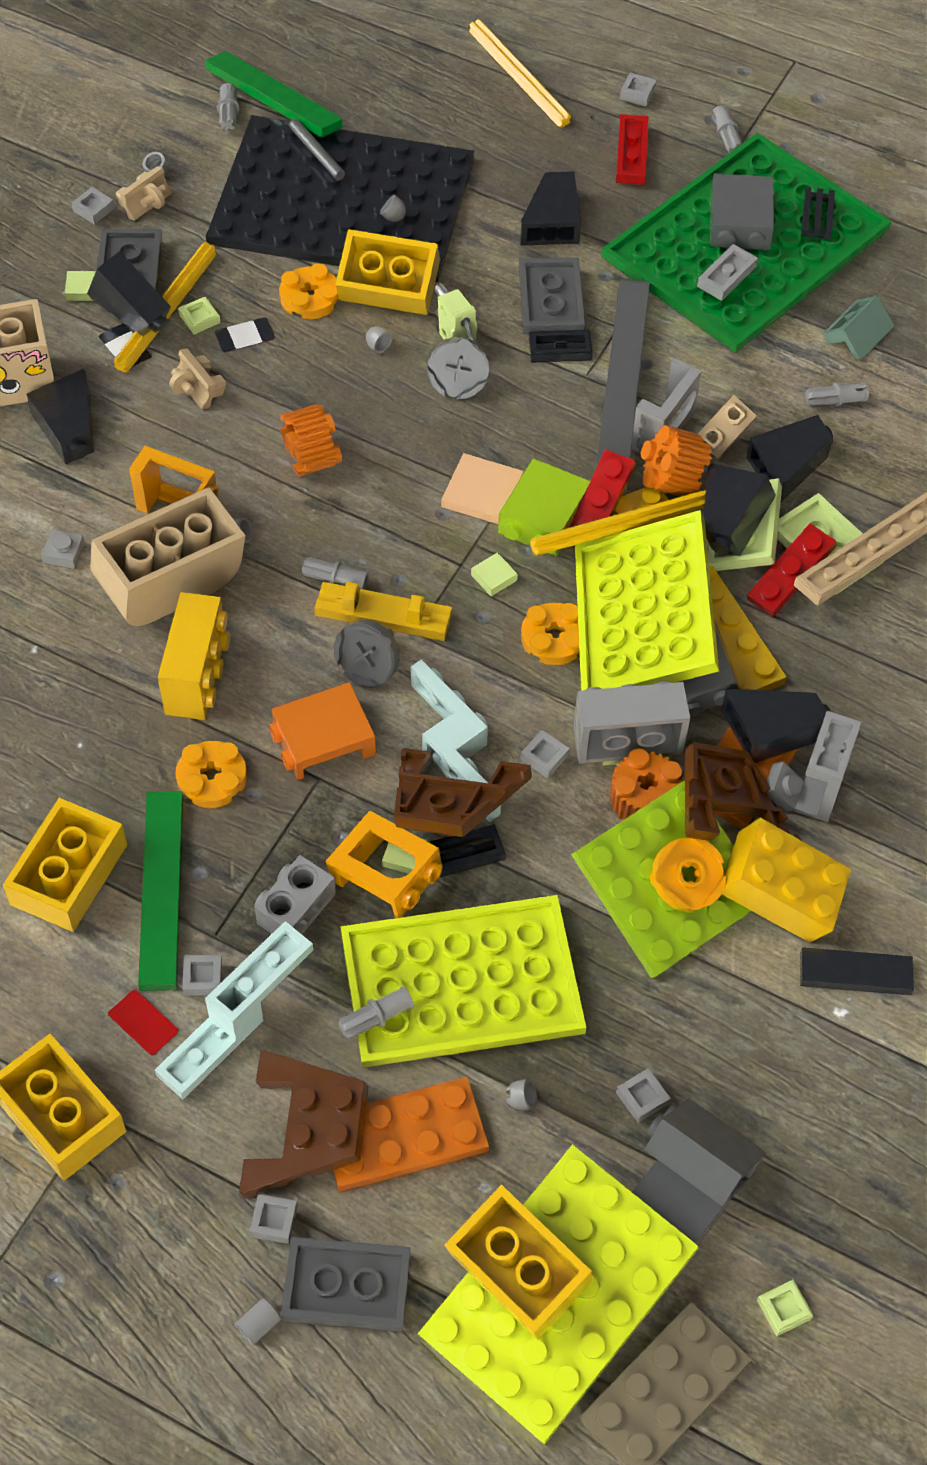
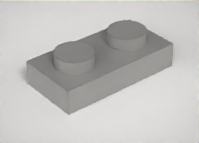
(727, 272)

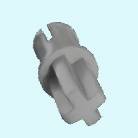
(228, 106)
(726, 128)
(837, 394)
(334, 573)
(376, 1013)

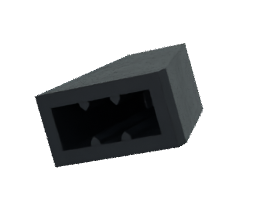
(552, 212)
(128, 295)
(65, 415)
(791, 452)
(734, 507)
(773, 721)

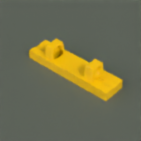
(394, 612)

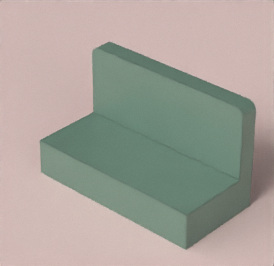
(860, 326)

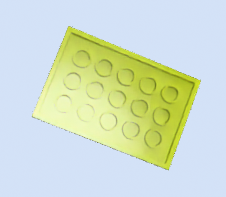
(646, 605)
(473, 979)
(632, 1264)

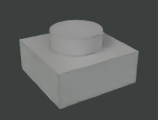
(637, 89)
(93, 205)
(63, 549)
(544, 754)
(784, 786)
(201, 974)
(643, 1095)
(273, 1219)

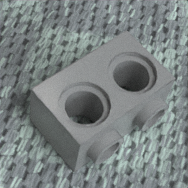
(302, 904)

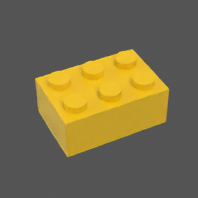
(387, 272)
(193, 656)
(65, 864)
(785, 880)
(58, 1107)
(519, 1262)

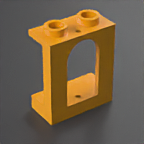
(147, 479)
(402, 893)

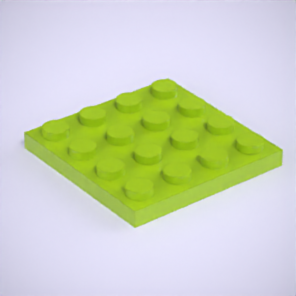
(620, 871)

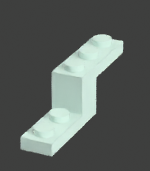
(458, 734)
(234, 1010)

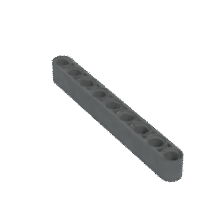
(624, 368)

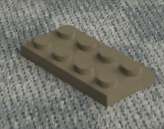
(665, 1389)

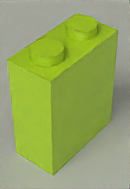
(541, 503)

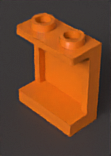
(321, 729)

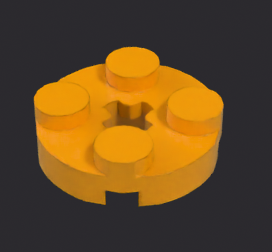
(303, 279)
(542, 644)
(206, 756)
(669, 879)

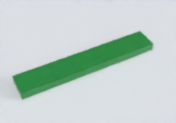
(274, 94)
(161, 891)

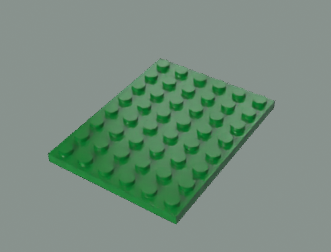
(674, 247)

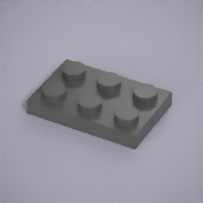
(139, 246)
(551, 294)
(346, 1284)

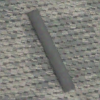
(318, 151)

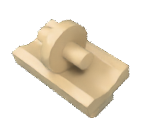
(144, 194)
(194, 379)
(727, 426)

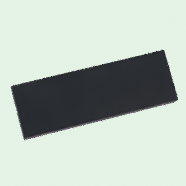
(856, 971)

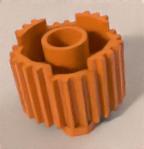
(310, 440)
(675, 461)
(641, 780)

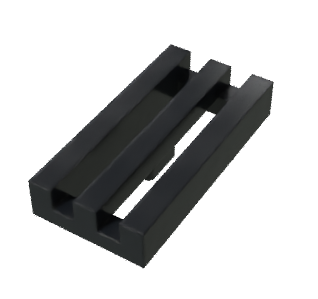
(819, 197)
(565, 347)
(471, 855)

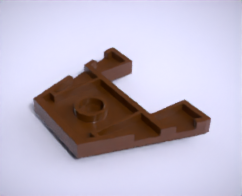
(724, 782)
(446, 803)
(322, 1123)

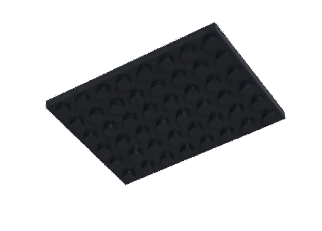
(293, 208)

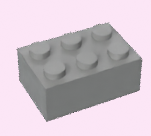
(630, 718)

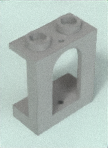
(680, 395)
(827, 766)

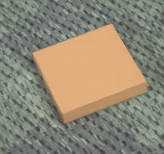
(480, 488)

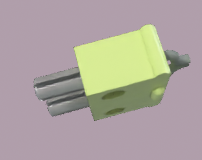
(455, 314)

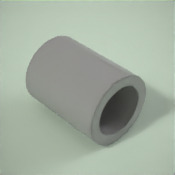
(257, 1321)

